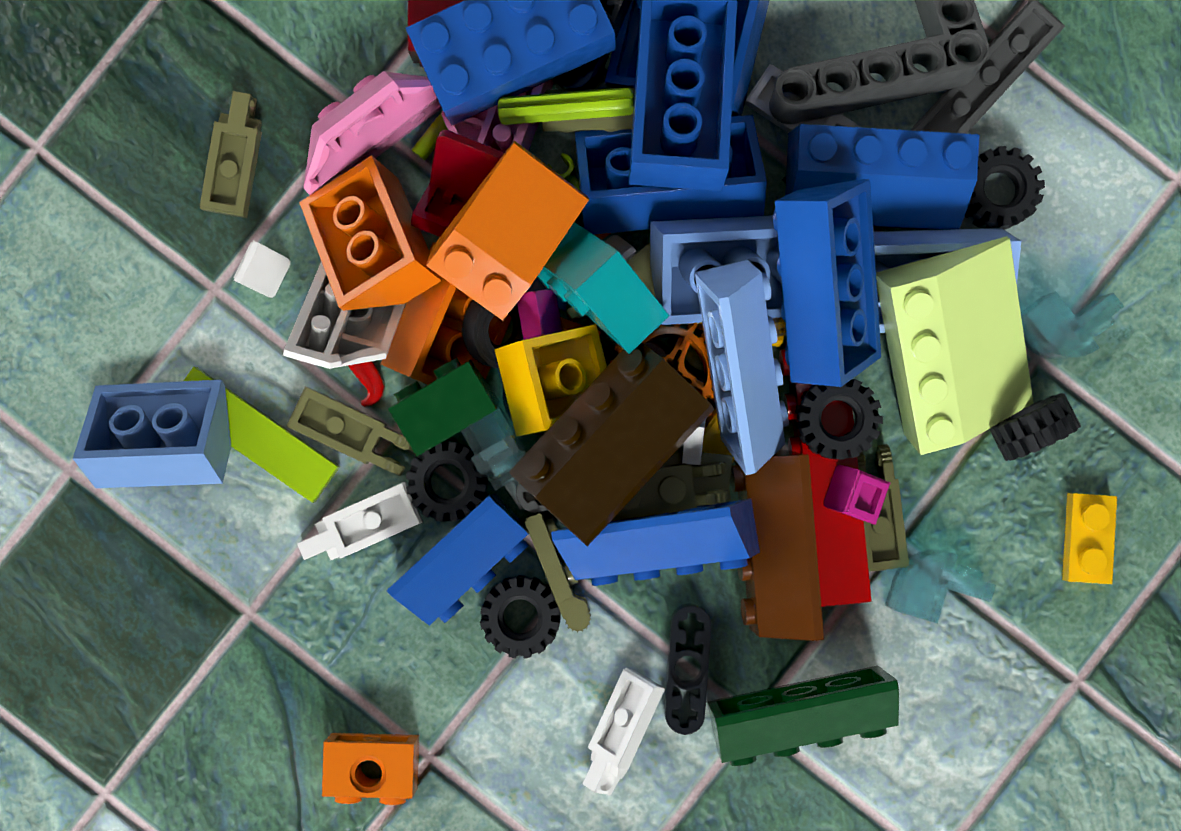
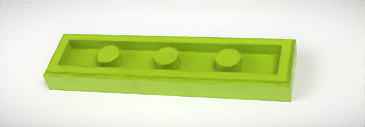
(274, 446)

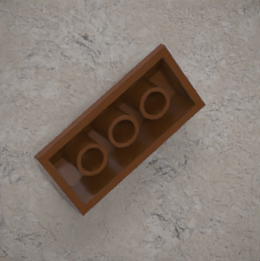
(784, 576)

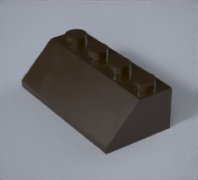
(611, 441)

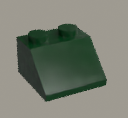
(443, 406)

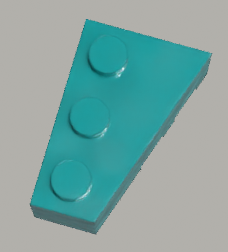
(603, 287)

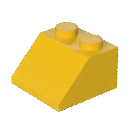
(548, 375)

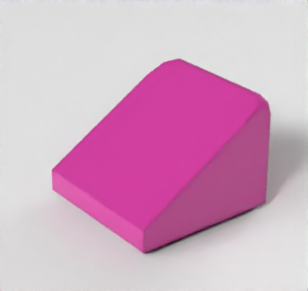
(539, 314)
(856, 494)

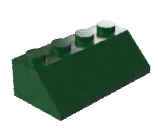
(804, 714)

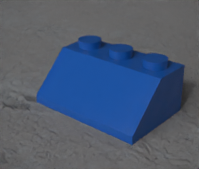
(461, 561)

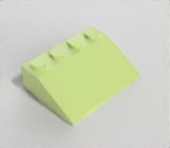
(955, 343)

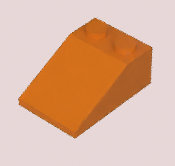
(507, 231)

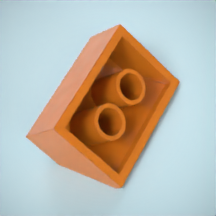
(368, 239)
(432, 333)

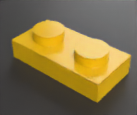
(1089, 538)

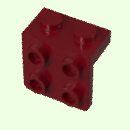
(455, 175)

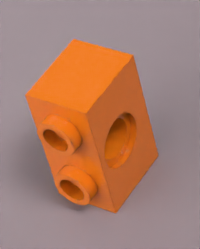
(392, 752)

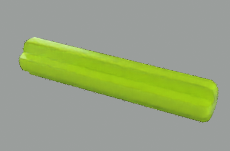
(566, 106)

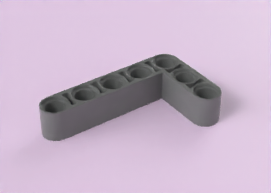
(894, 63)

